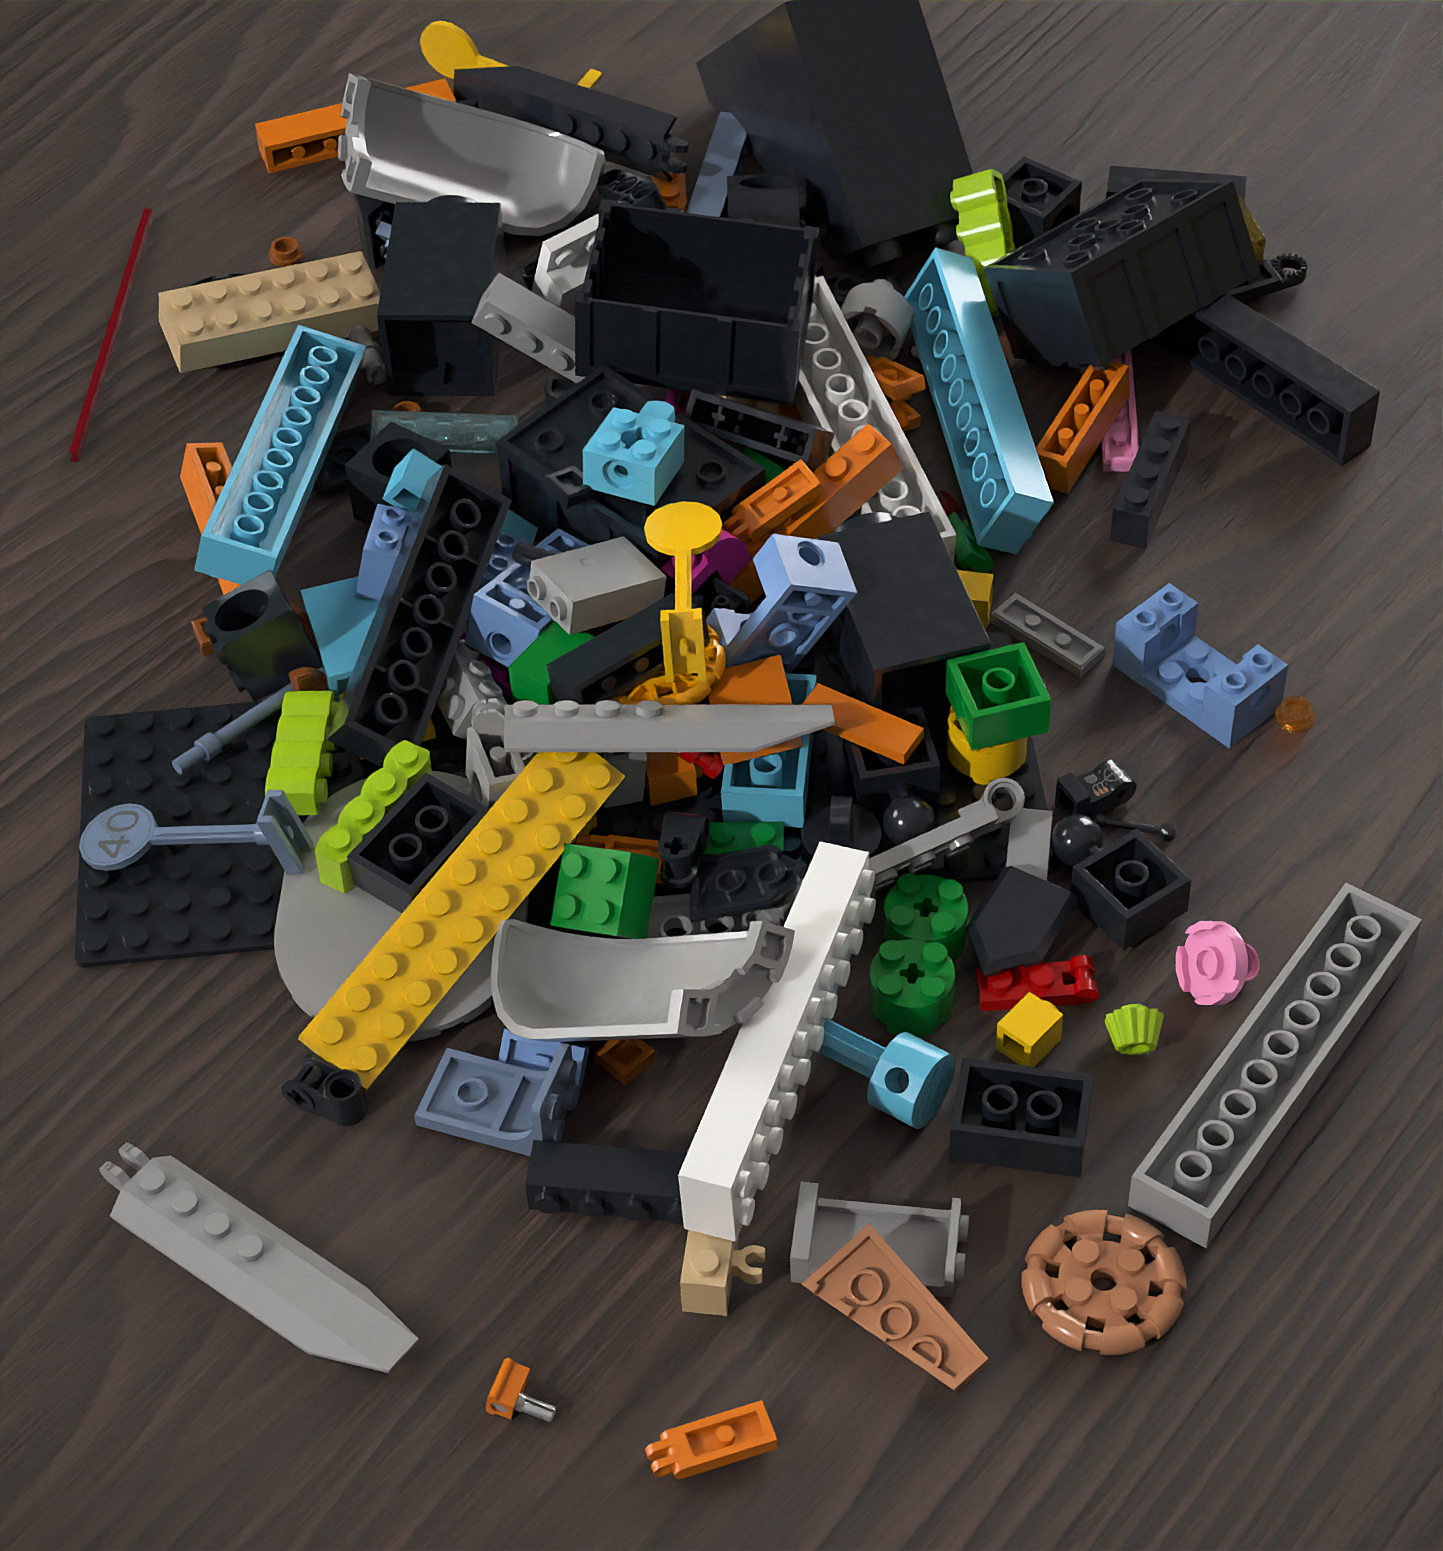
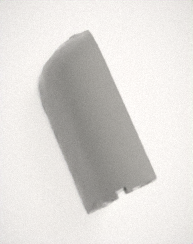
(427, 147)
(617, 989)

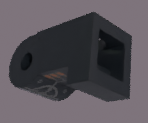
(1094, 791)

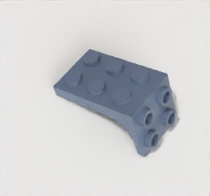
(499, 1100)

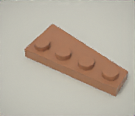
(891, 1303)

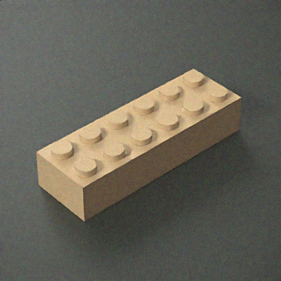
(262, 310)

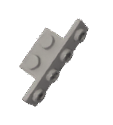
(463, 686)

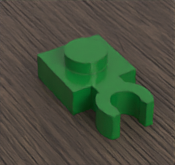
(967, 551)

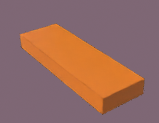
(868, 725)

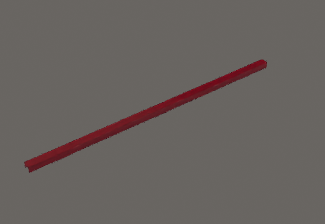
(110, 336)

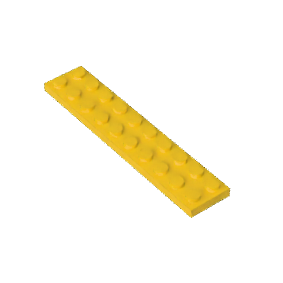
(459, 911)

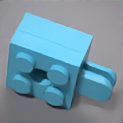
(635, 453)

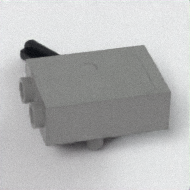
(591, 583)

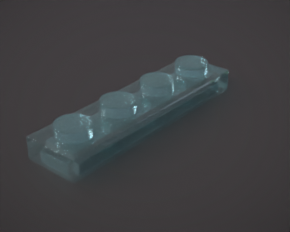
(453, 430)

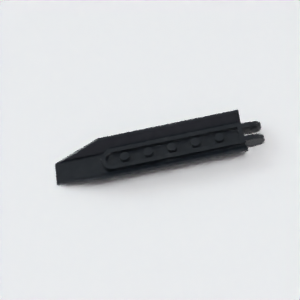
(623, 129)

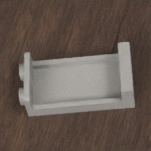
(919, 1236)

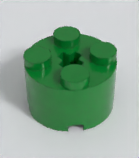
(928, 911)
(912, 986)

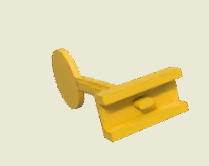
(451, 48)
(683, 531)

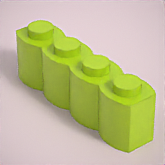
(983, 223)
(301, 750)
(379, 794)

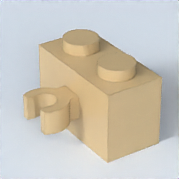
(710, 1269)

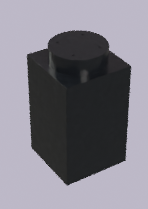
(432, 282)
(904, 617)

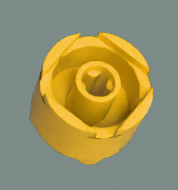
(984, 763)

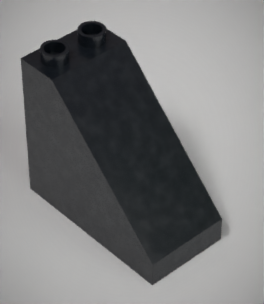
(854, 111)

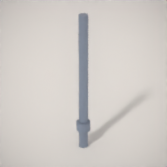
(211, 744)

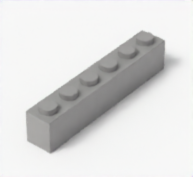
(535, 328)

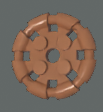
(1098, 1258)

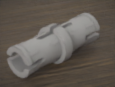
(372, 362)

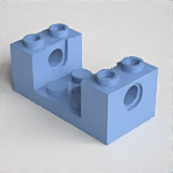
(385, 541)
(804, 593)
(504, 614)
(1161, 653)

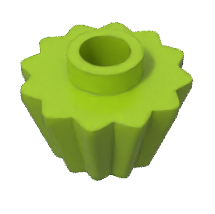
(1134, 1028)

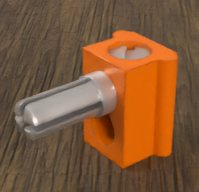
(508, 1394)

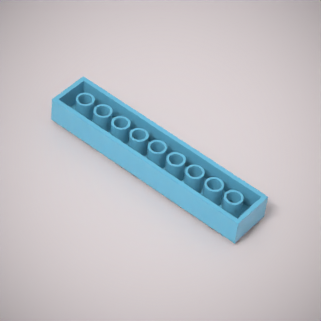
(977, 403)
(280, 458)

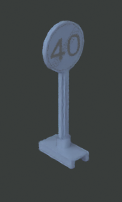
(129, 831)

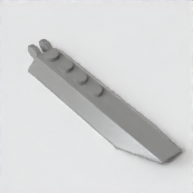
(645, 726)
(255, 1263)

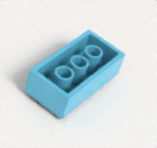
(774, 784)

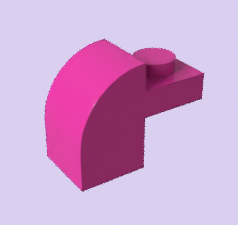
(724, 559)

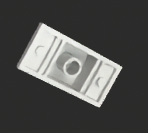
(564, 264)

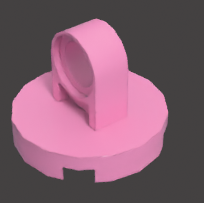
(1215, 963)

